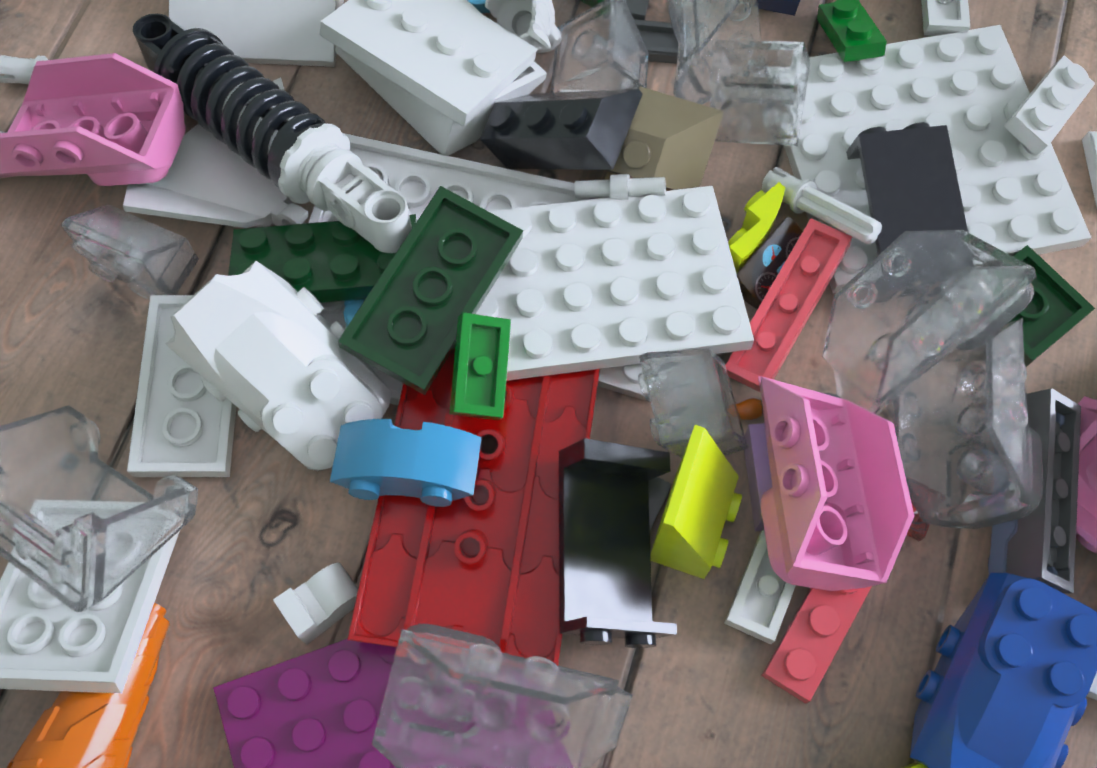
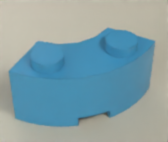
(423, 463)

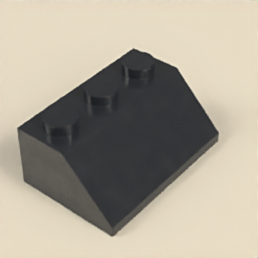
(561, 129)

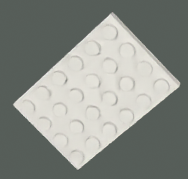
(618, 282)

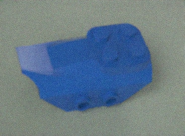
(1007, 679)

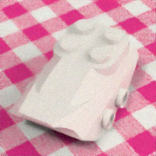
(277, 362)

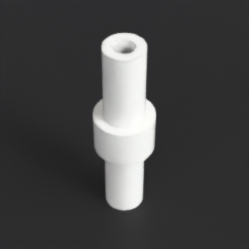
(620, 187)

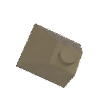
(669, 140)

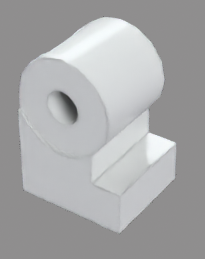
(318, 602)

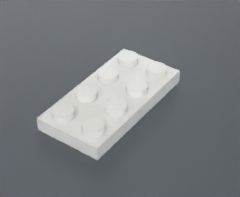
(176, 419)

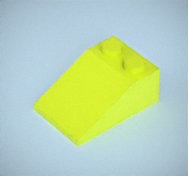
(697, 509)

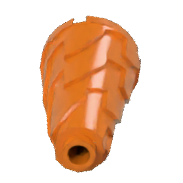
(92, 726)

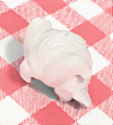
(528, 20)

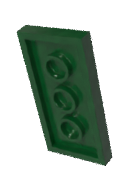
(319, 256)
(434, 277)

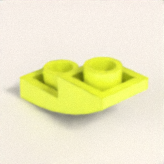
(757, 225)

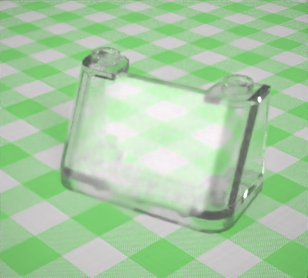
(74, 517)

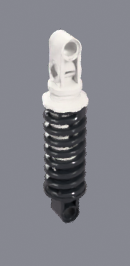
(273, 131)

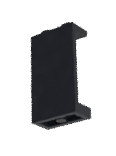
(909, 180)
(607, 543)

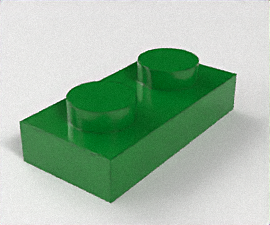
(851, 30)
(480, 366)

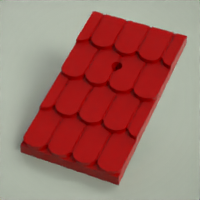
(489, 556)

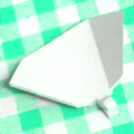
(214, 187)

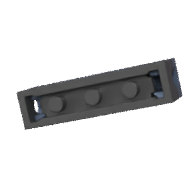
(1045, 541)

